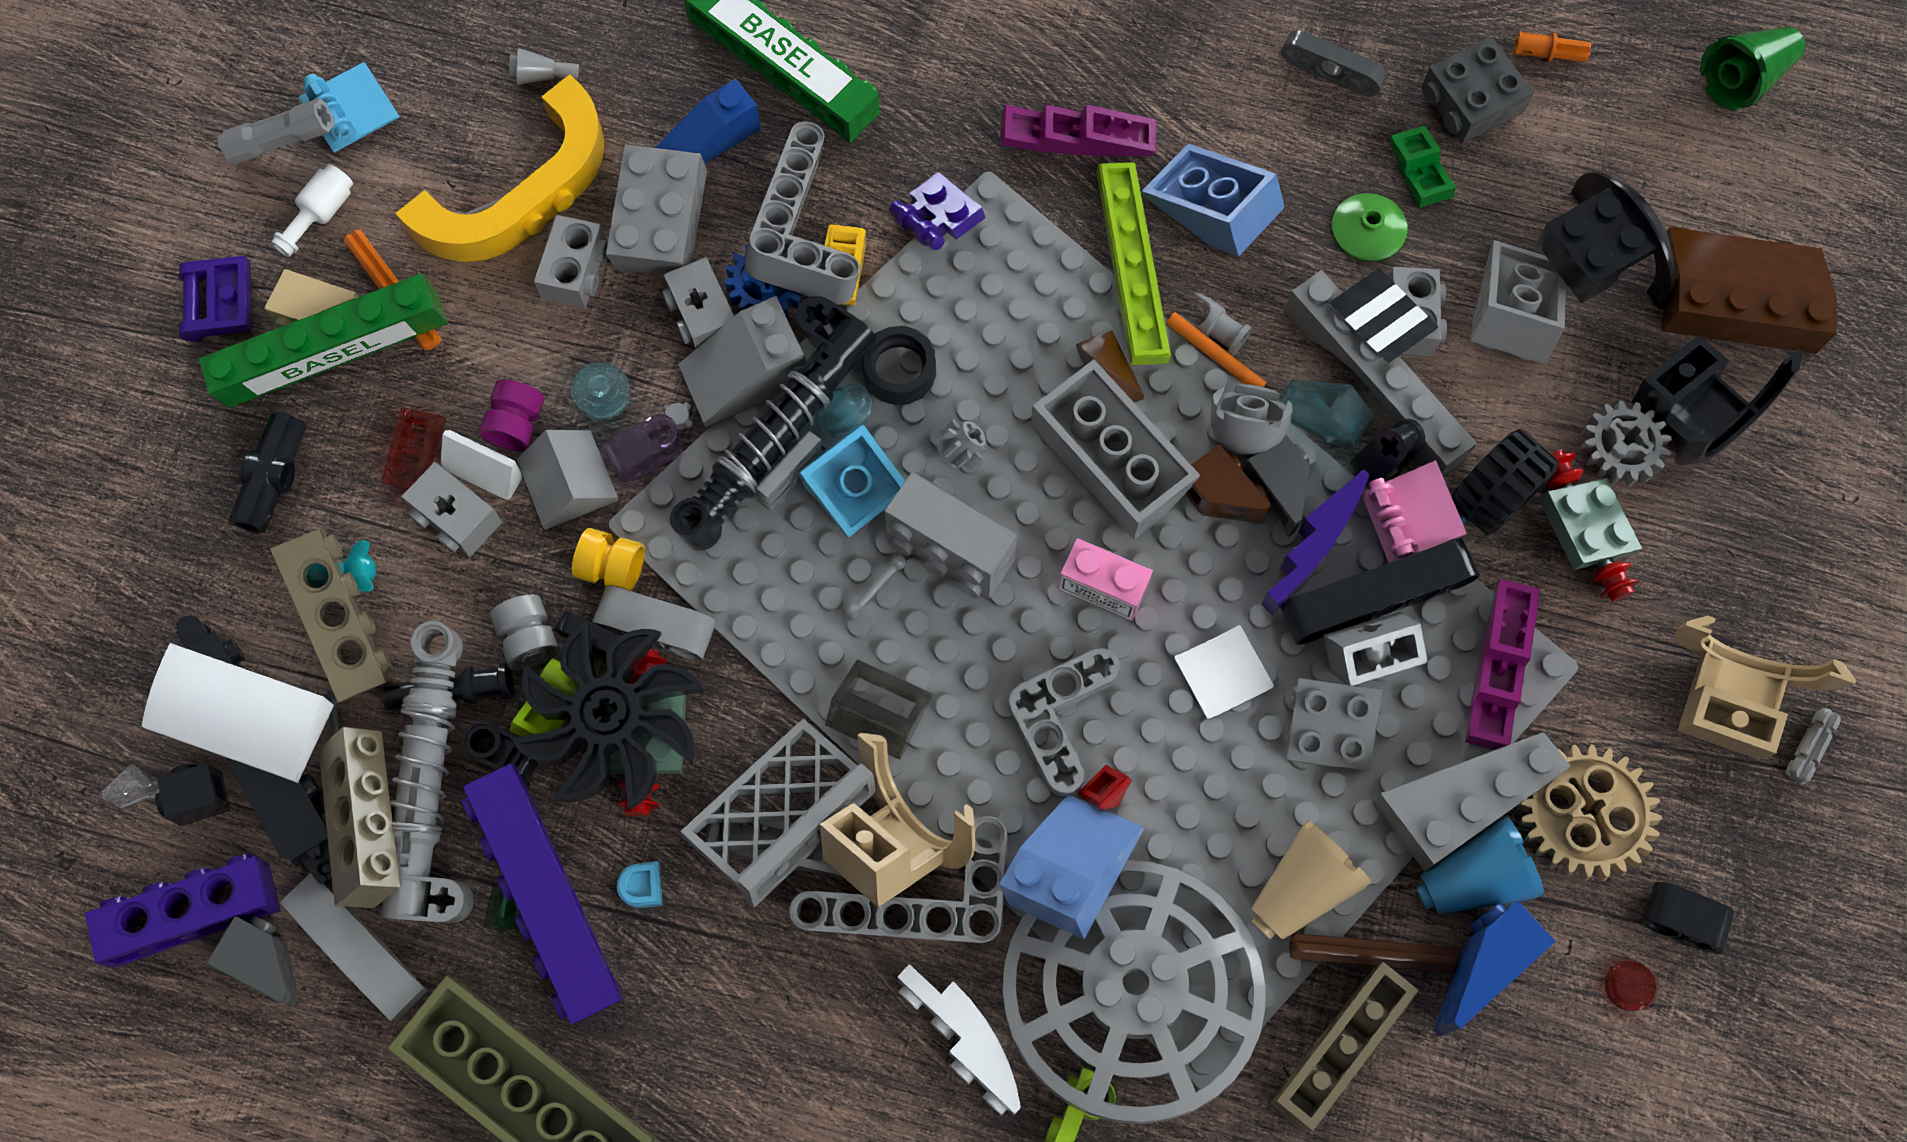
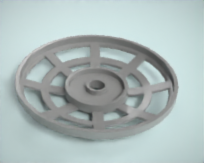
(1141, 1014)

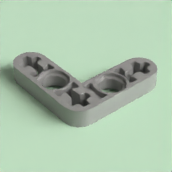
(1045, 718)

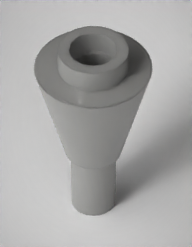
(532, 67)

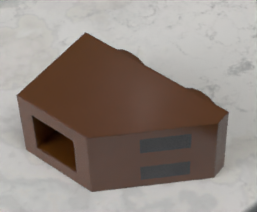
(1226, 490)

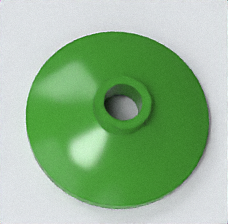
(1366, 240)

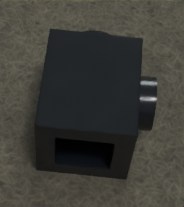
(191, 794)

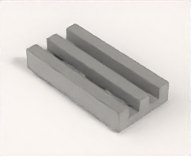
(785, 474)

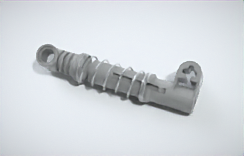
(421, 782)

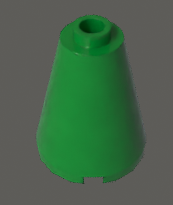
(1749, 64)

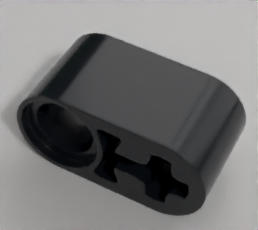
(1688, 917)

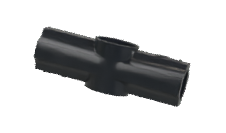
(267, 473)

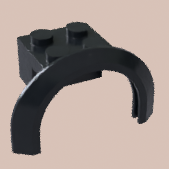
(1606, 236)
(1701, 407)

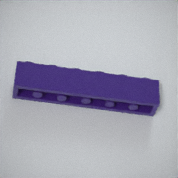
(542, 894)

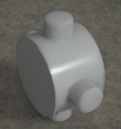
(679, 414)

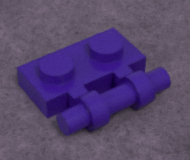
(942, 202)

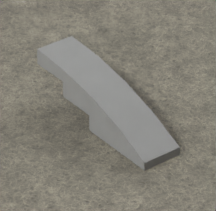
(354, 948)

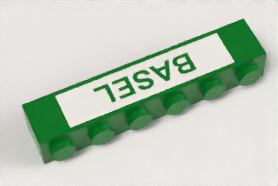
(789, 62)
(323, 341)

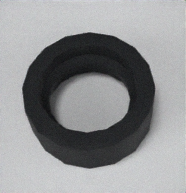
(906, 392)

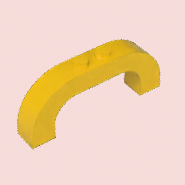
(531, 202)

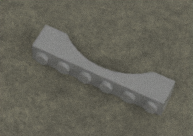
(1393, 383)

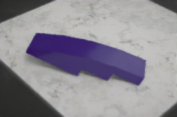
(1320, 534)

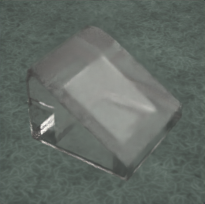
(130, 788)

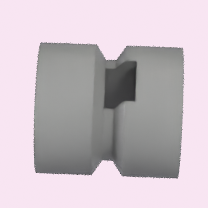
(524, 632)

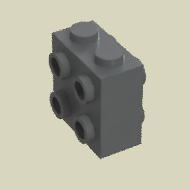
(1476, 90)

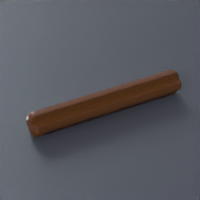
(1372, 952)

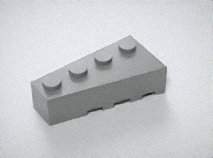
(1460, 801)

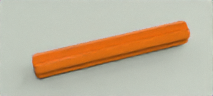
(382, 276)

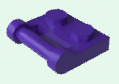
(226, 297)

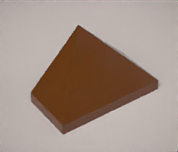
(1111, 358)

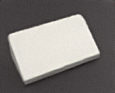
(479, 465)

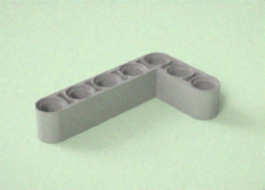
(786, 259)
(919, 909)

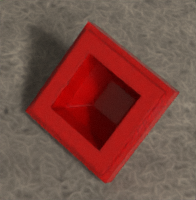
(1106, 788)

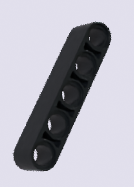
(1379, 591)

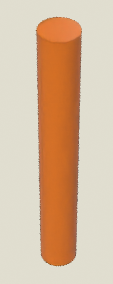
(1214, 351)

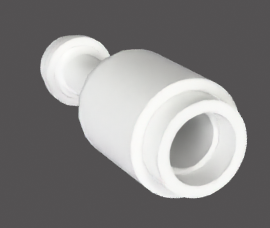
(317, 203)

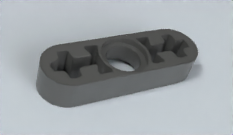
(1352, 70)

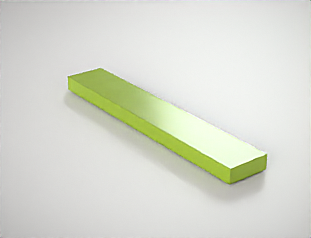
(1133, 264)

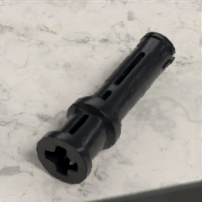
(468, 686)

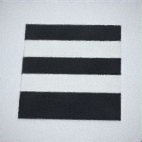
(1383, 315)

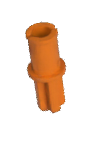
(1551, 47)

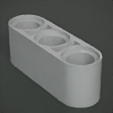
(682, 629)

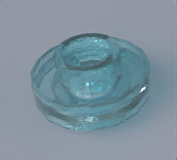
(601, 391)
(846, 410)

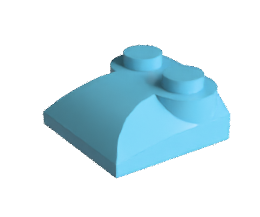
(852, 480)

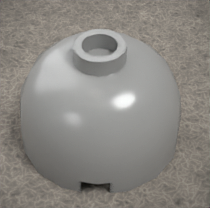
(1249, 419)

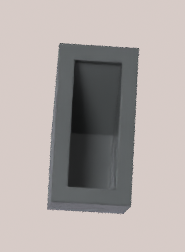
(1285, 477)
(257, 959)

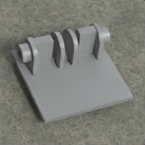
(1333, 724)

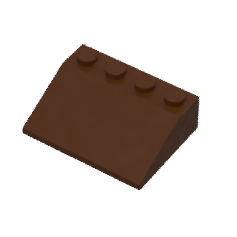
(1750, 291)

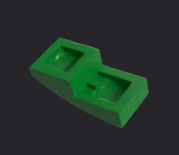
(1420, 166)

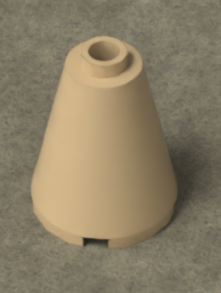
(1306, 884)

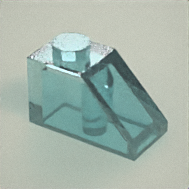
(1328, 410)

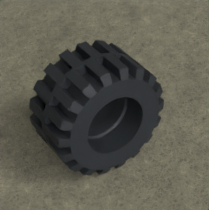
(1504, 481)

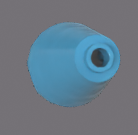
(1482, 873)

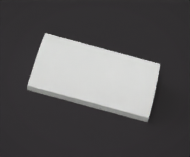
(235, 712)

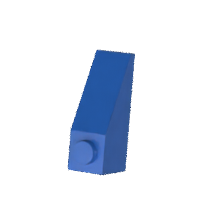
(715, 123)

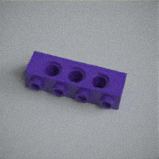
(113, 924)

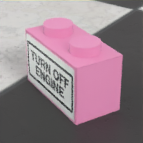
(1104, 579)

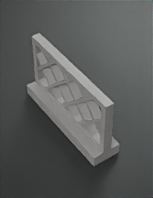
(800, 838)

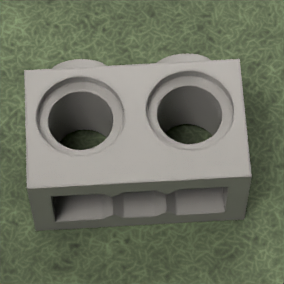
(563, 261)
(1428, 284)

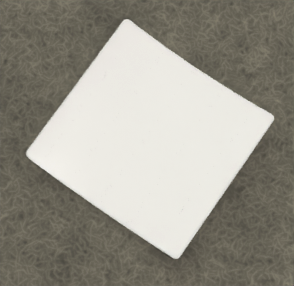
(1224, 672)

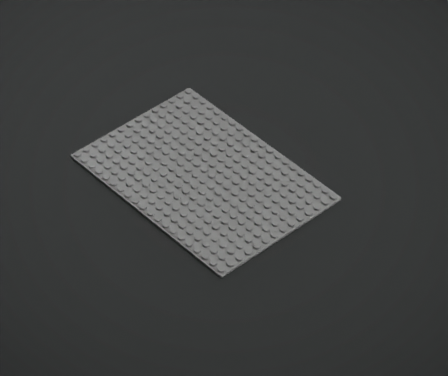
(1207, 791)

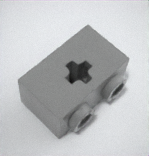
(689, 288)
(437, 493)
(1375, 648)

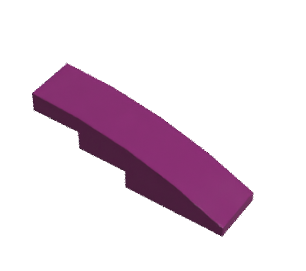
(1071, 132)
(1502, 665)

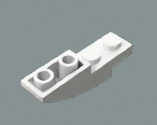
(978, 1049)

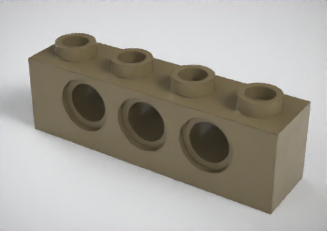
(294, 562)
(358, 818)
(1343, 1048)

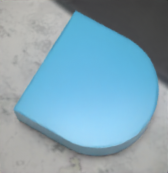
(641, 885)

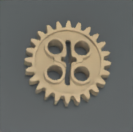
(1623, 798)

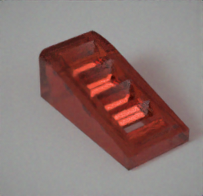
(405, 422)

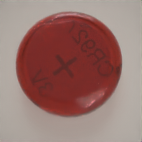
(1630, 986)

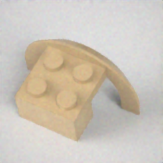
(1740, 695)
(891, 847)

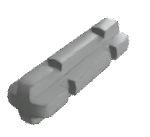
(1813, 746)

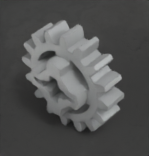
(1644, 442)

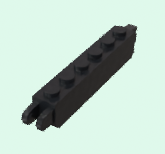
(283, 806)

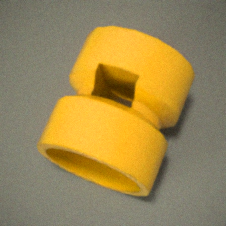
(602, 558)

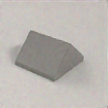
(565, 476)

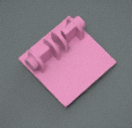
(1413, 512)

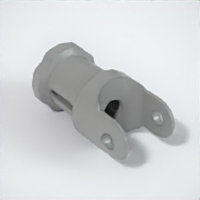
(1222, 327)

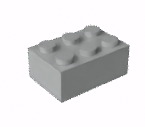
(656, 210)
(950, 537)

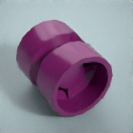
(511, 415)

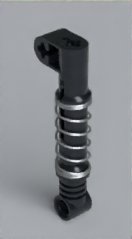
(780, 423)

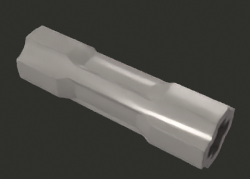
(255, 138)

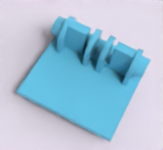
(354, 102)

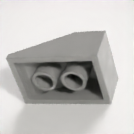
(1519, 304)
(742, 362)

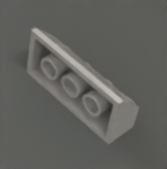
(1113, 448)

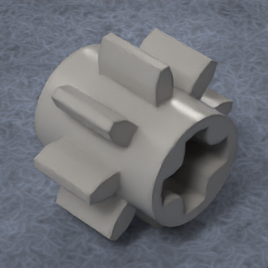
(961, 444)

